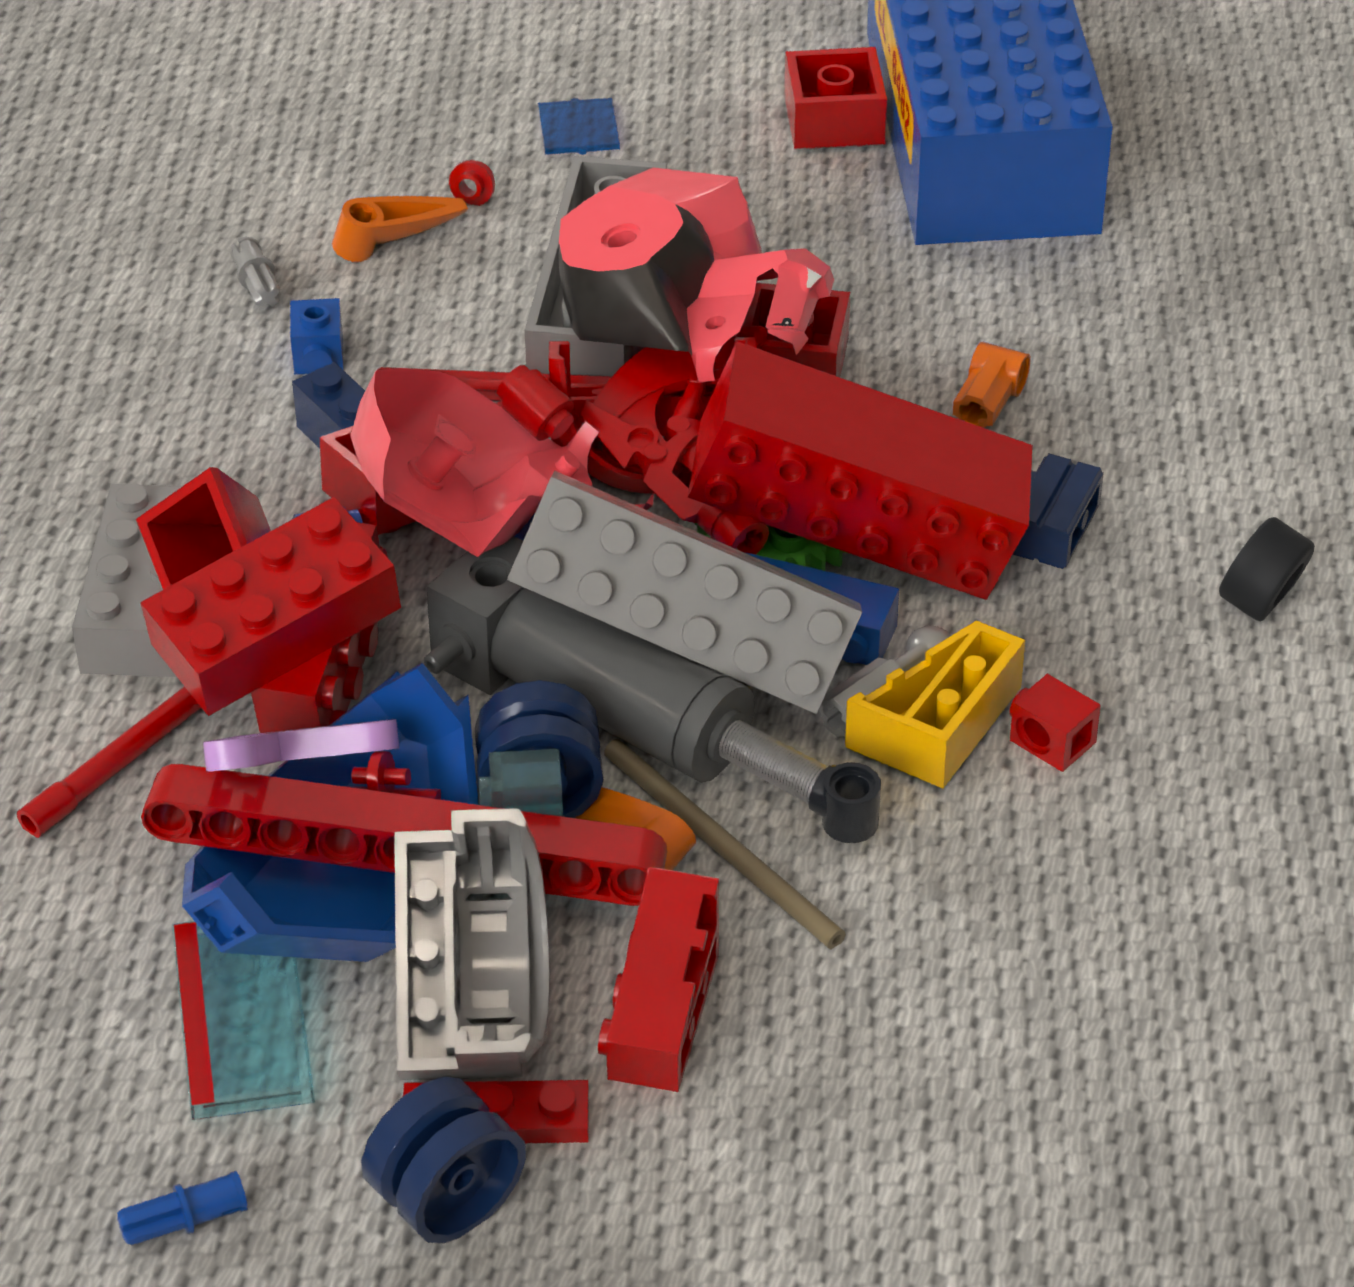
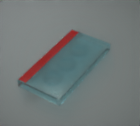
(240, 1028)

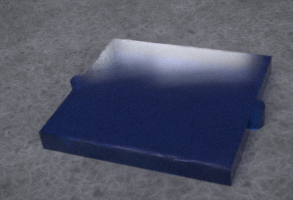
(578, 126)

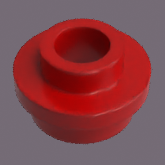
(479, 174)

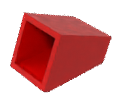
(200, 525)

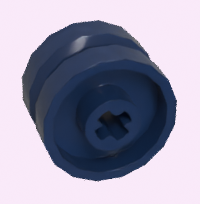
(541, 718)
(443, 1159)

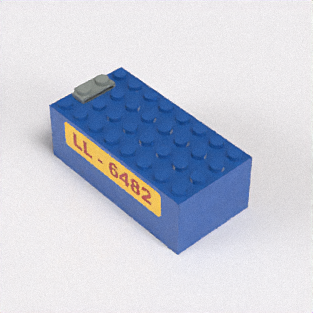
(993, 118)

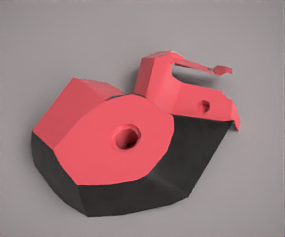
(677, 266)

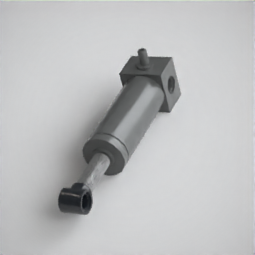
(640, 691)

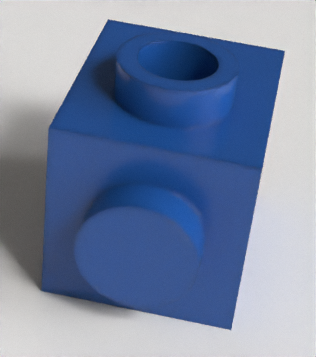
(315, 334)

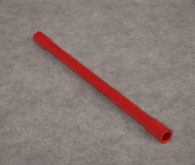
(64, 796)

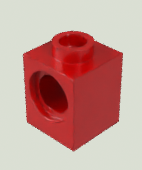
(1054, 722)

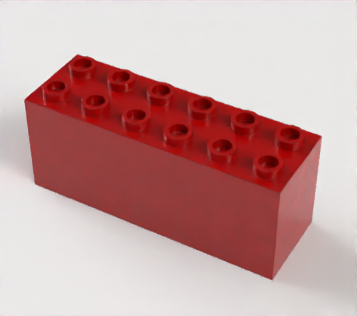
(862, 471)

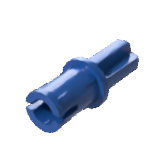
(182, 1209)

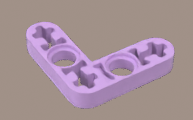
(278, 746)

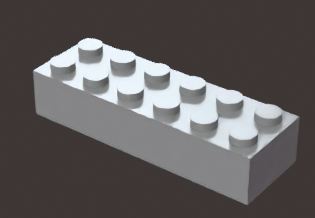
(548, 314)
(685, 592)

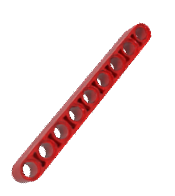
(359, 826)

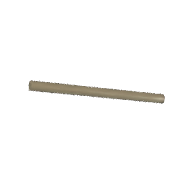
(725, 844)

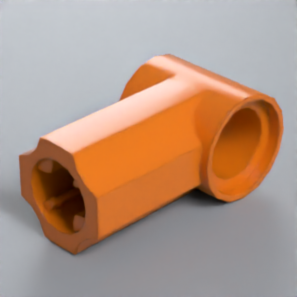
(991, 380)

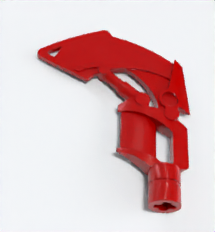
(628, 428)

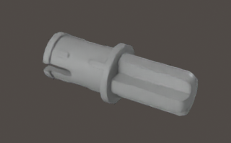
(255, 271)

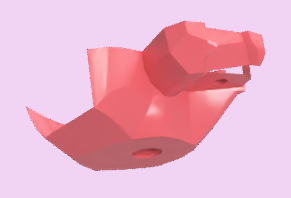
(458, 457)

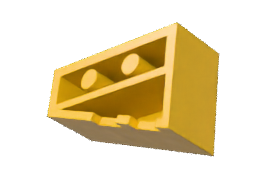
(941, 707)

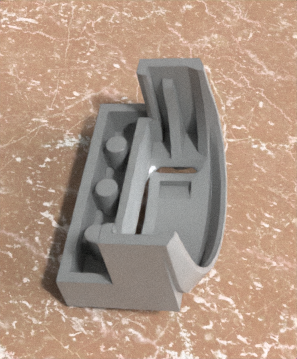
(499, 944)

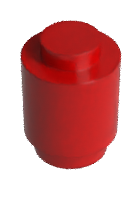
(536, 403)

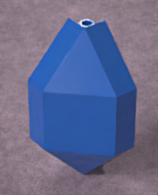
(322, 908)

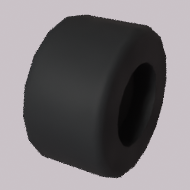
(1266, 568)

